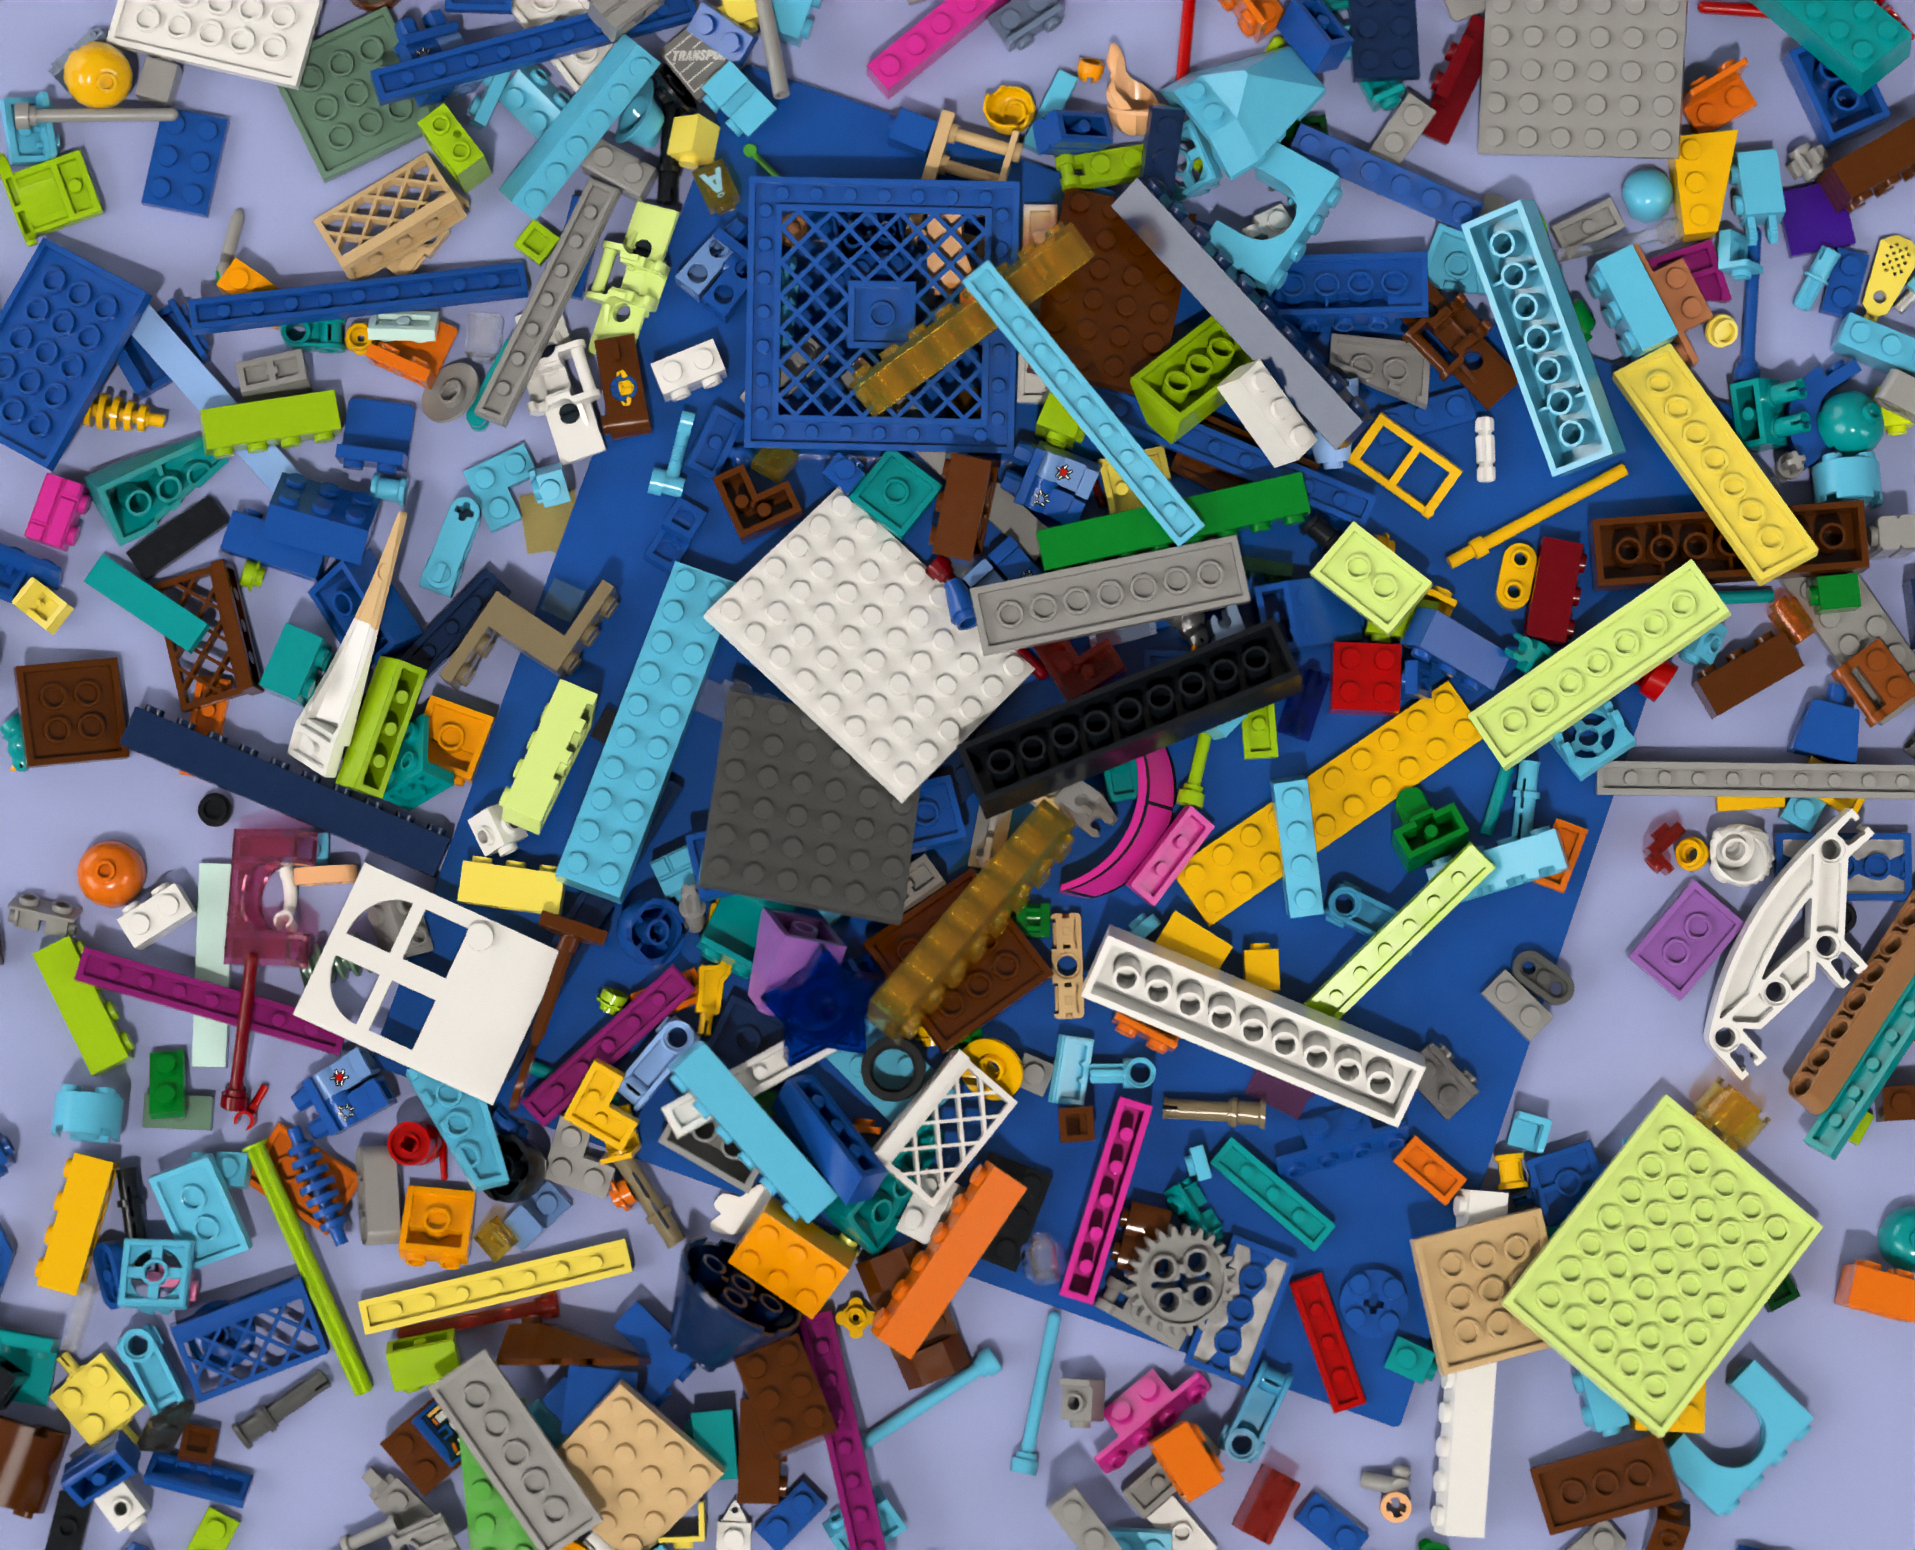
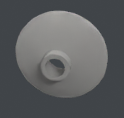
(451, 393)

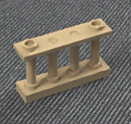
(939, 163)

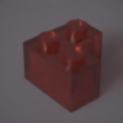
(1082, 673)

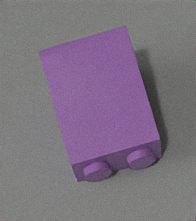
(786, 946)

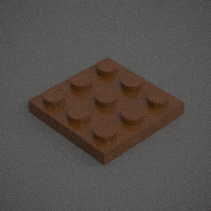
(70, 712)

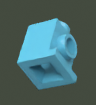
(550, 485)

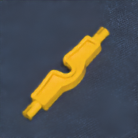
(710, 988)

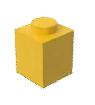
(1262, 966)

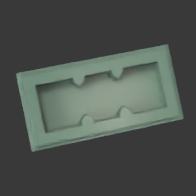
(198, 1115)

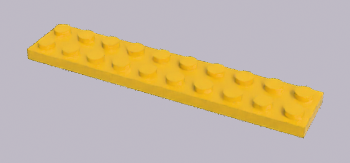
(1340, 799)

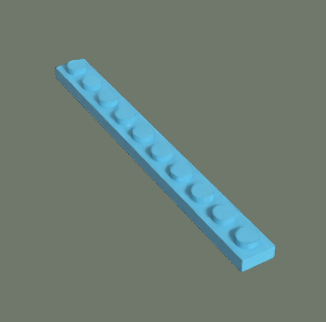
(1082, 403)

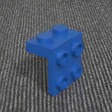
(376, 436)

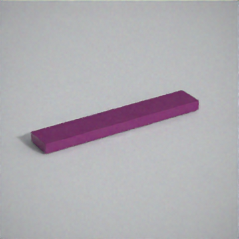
(609, 1043)

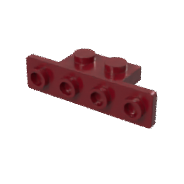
(1457, 83)

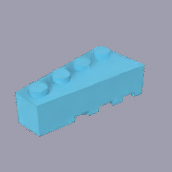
(1517, 861)

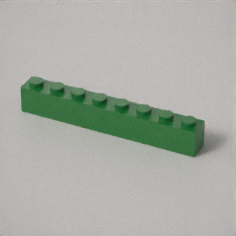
(1137, 531)

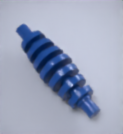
(312, 1173)

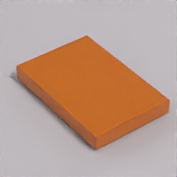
(278, 1147)

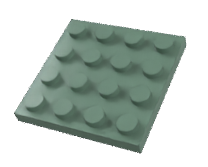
(338, 102)

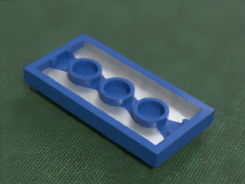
(1875, 870)
(1238, 1337)

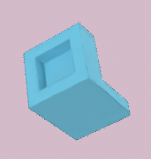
(1528, 1132)

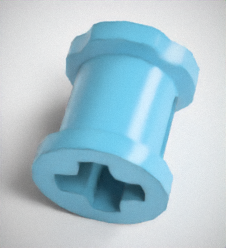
(390, 488)

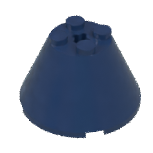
(723, 1310)

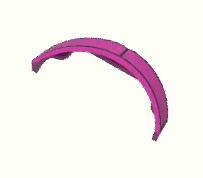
(1149, 822)

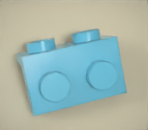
(533, 99)
(30, 145)

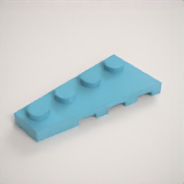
(1452, 263)
(465, 1129)

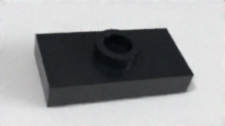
(68, 1524)

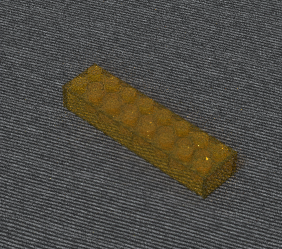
(967, 323)
(971, 922)

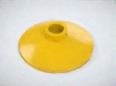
(1008, 1073)

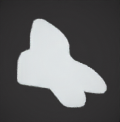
(739, 1212)

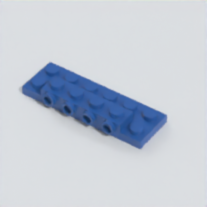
(1353, 290)

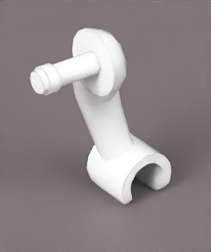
(286, 916)

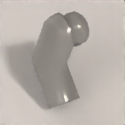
(1385, 1483)

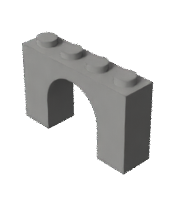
(1081, 1521)

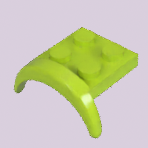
(50, 195)

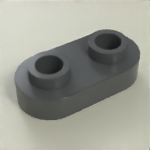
(1543, 976)

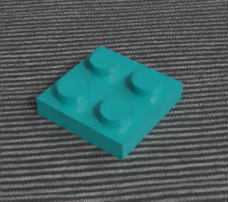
(896, 493)

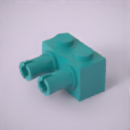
(1760, 412)

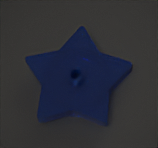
(823, 1007)

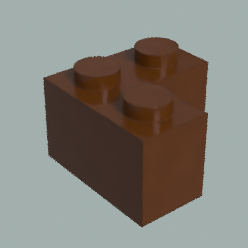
(753, 512)

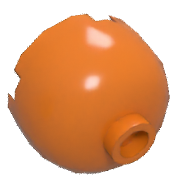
(111, 874)

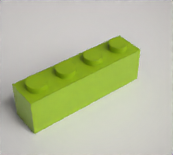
(270, 422)
(381, 726)
(84, 1008)

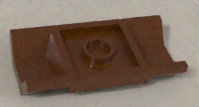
(943, 1349)

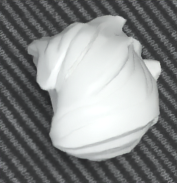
(1740, 855)

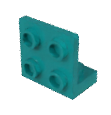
(413, 777)
(35, 1356)

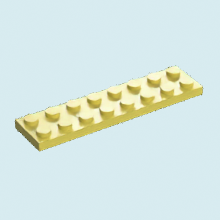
(1715, 464)

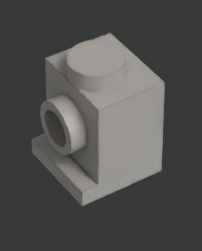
(1082, 1401)

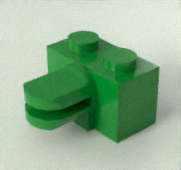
(1426, 832)

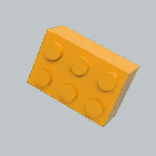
(792, 1258)

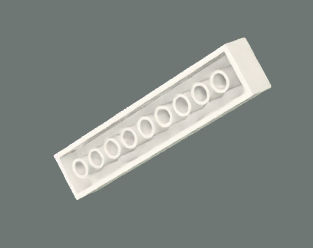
(1253, 1026)

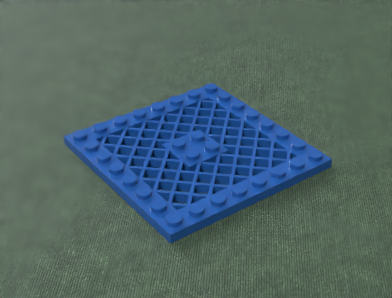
(877, 312)

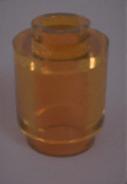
(1792, 619)

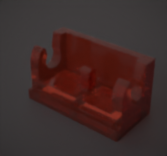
(1265, 1504)

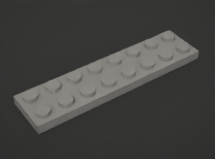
(1109, 595)

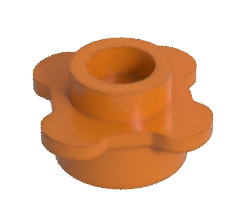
(622, 1195)

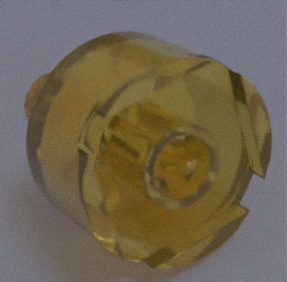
(1730, 1114)

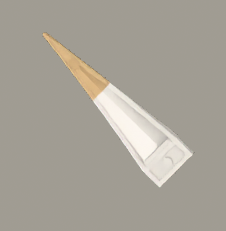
(333, 709)

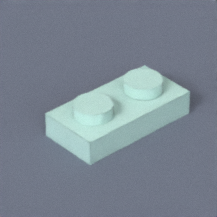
(404, 326)

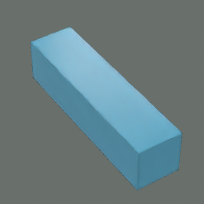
(1055, 100)

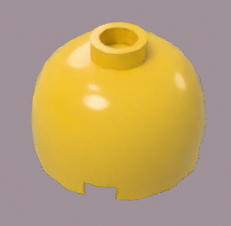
(98, 75)

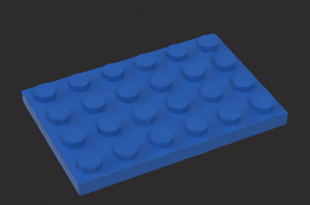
(58, 348)

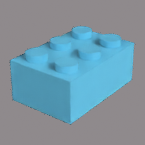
(1630, 304)

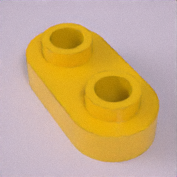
(1515, 576)

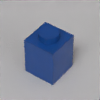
(911, 133)

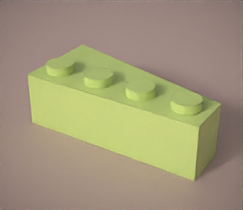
(549, 757)

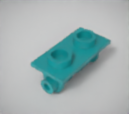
(1184, 1202)

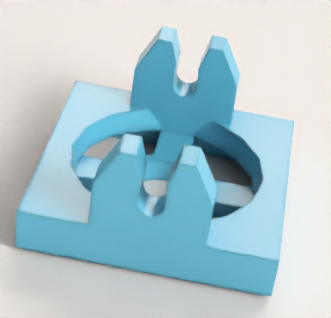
(1211, 171)
(1586, 766)
(179, 1298)

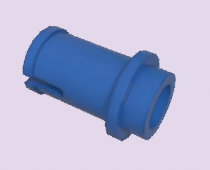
(506, 1124)

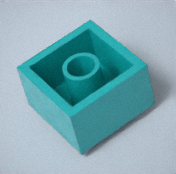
(296, 665)

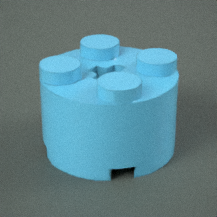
(1848, 479)
(88, 1114)

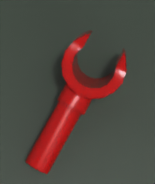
(252, 1107)

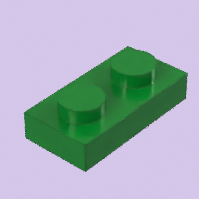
(167, 1084)

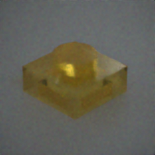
(774, 463)
(496, 1239)

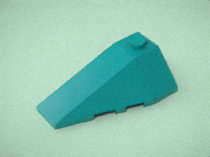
(148, 486)
(875, 1220)

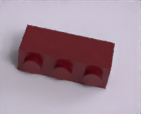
(1554, 591)

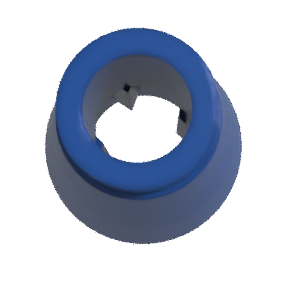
(960, 604)

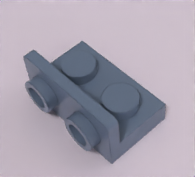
(1023, 19)

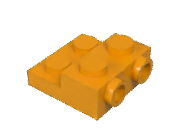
(457, 738)
(437, 1226)

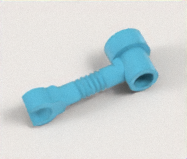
(668, 480)

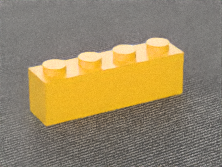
(77, 1223)

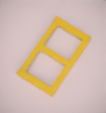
(1418, 446)

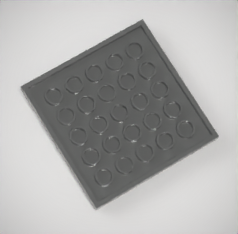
(802, 818)

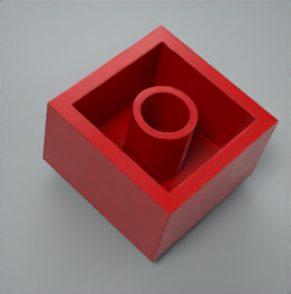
(1365, 678)

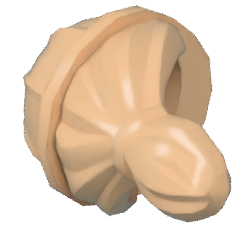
(1127, 97)

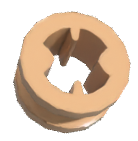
(1402, 1499)

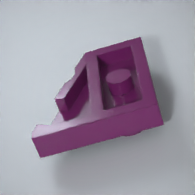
(1703, 265)

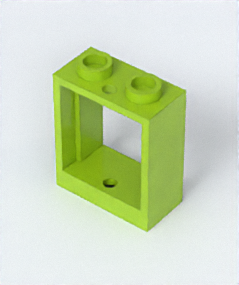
(454, 148)

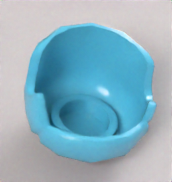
(1647, 195)

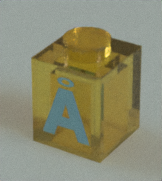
(716, 187)

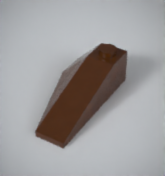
(551, 1344)

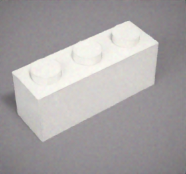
(1267, 413)

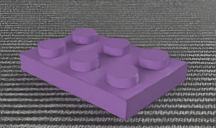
(1686, 940)

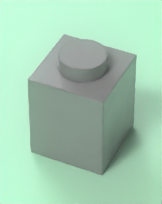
(159, 82)

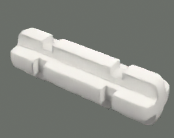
(1485, 449)

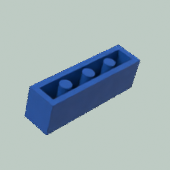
(829, 1138)

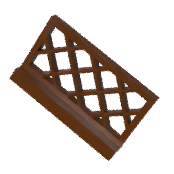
(236, 633)

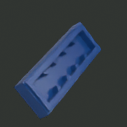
(198, 1480)

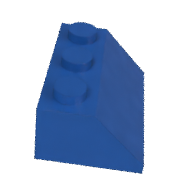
(339, 599)

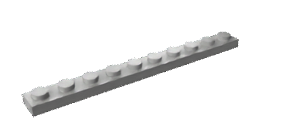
(1756, 780)

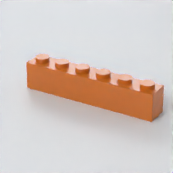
(947, 1259)

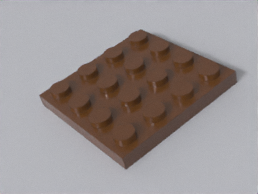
(990, 986)

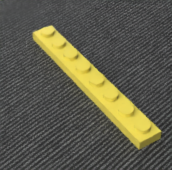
(495, 1286)

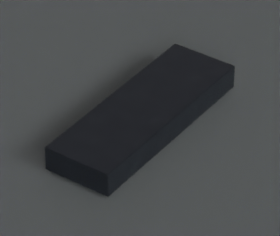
(177, 538)

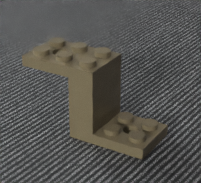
(530, 636)

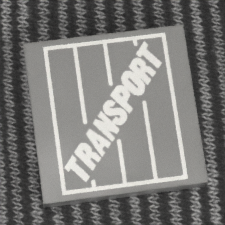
(693, 62)

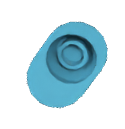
(641, 119)

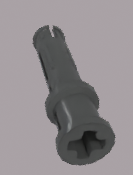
(267, 1417)

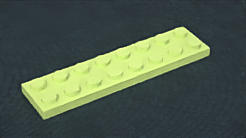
(1599, 664)

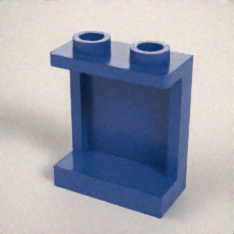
(141, 369)

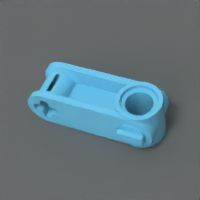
(451, 548)
(152, 1369)

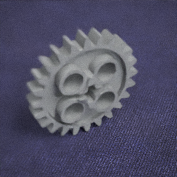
(1183, 1310)

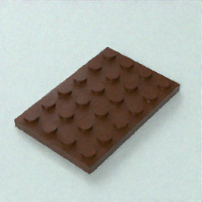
(1116, 307)

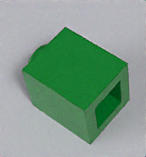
(1834, 594)

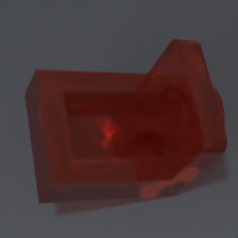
(1663, 838)

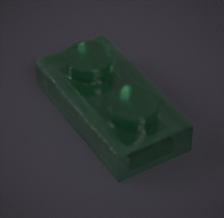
(1270, 570)

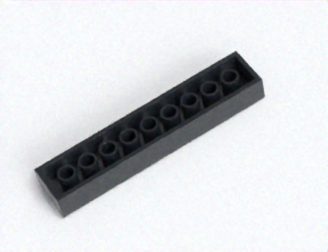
(1130, 718)

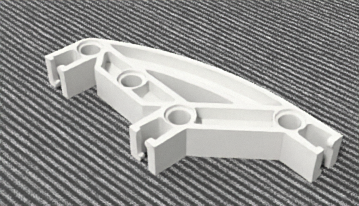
(1742, 984)

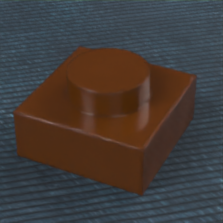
(198, 1444)

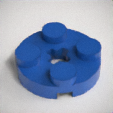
(1361, 1287)

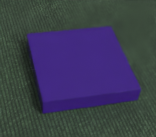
(1813, 222)

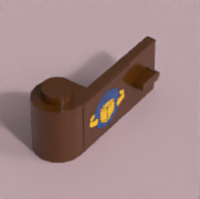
(622, 388)

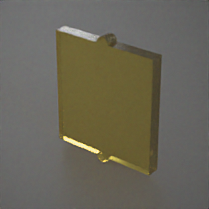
(544, 525)

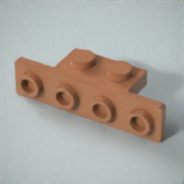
(1681, 300)

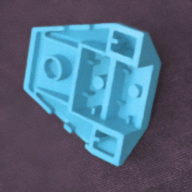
(1247, 105)

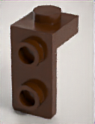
(1670, 1527)

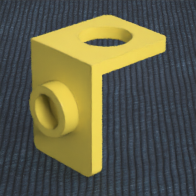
(686, 1541)

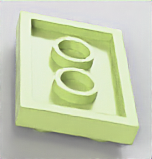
(1371, 579)

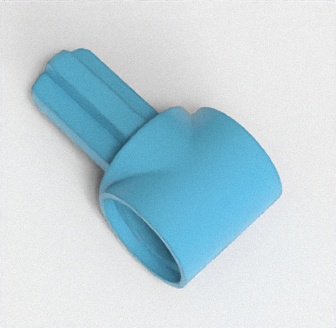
(1120, 1073)

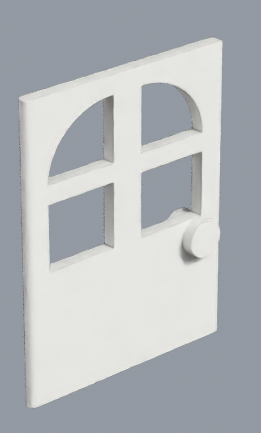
(478, 1007)

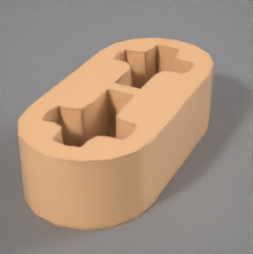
(325, 875)

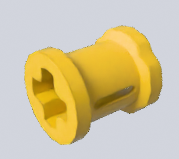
(1511, 1171)

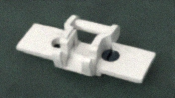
(552, 394)

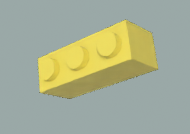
(510, 886)

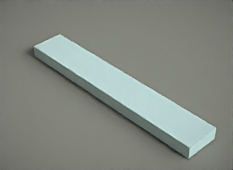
(210, 1036)

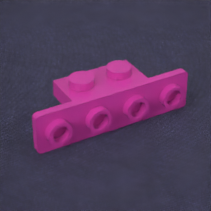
(1144, 1412)

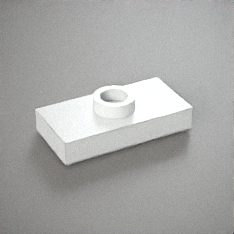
(1185, 1530)

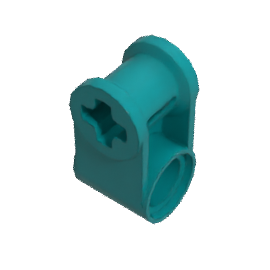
(317, 336)

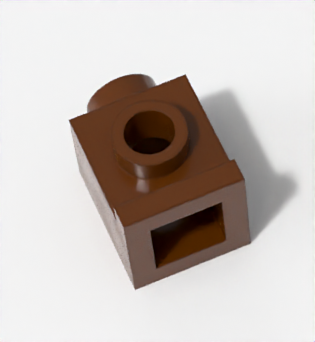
(1076, 1124)

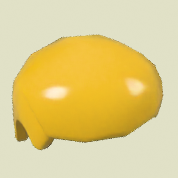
(1009, 109)

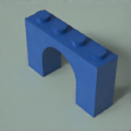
(651, 1340)

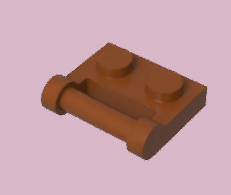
(1882, 675)

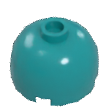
(1851, 423)
(1897, 1238)

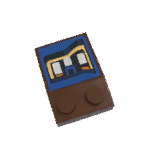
(425, 1447)

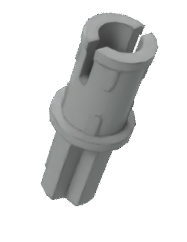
(1789, 466)
(692, 909)

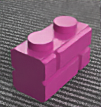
(58, 512)

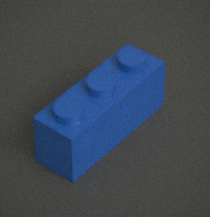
(245, 541)
(1454, 649)

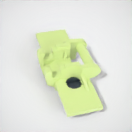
(645, 273)

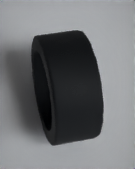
(889, 1094)

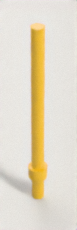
(1480, 546)

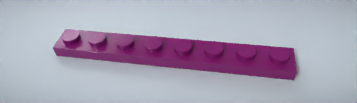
(200, 999)
(846, 1447)

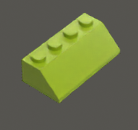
(1183, 381)

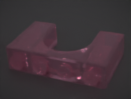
(254, 860)

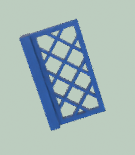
(238, 1310)

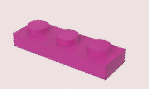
(1170, 855)

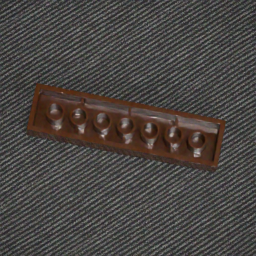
(1647, 548)

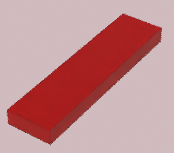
(1327, 1343)

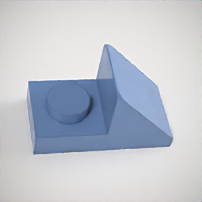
(537, 1214)

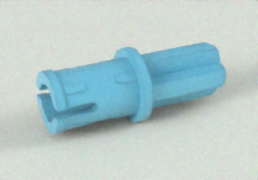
(1816, 278)

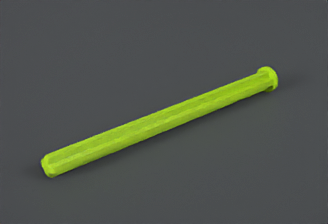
(309, 1268)

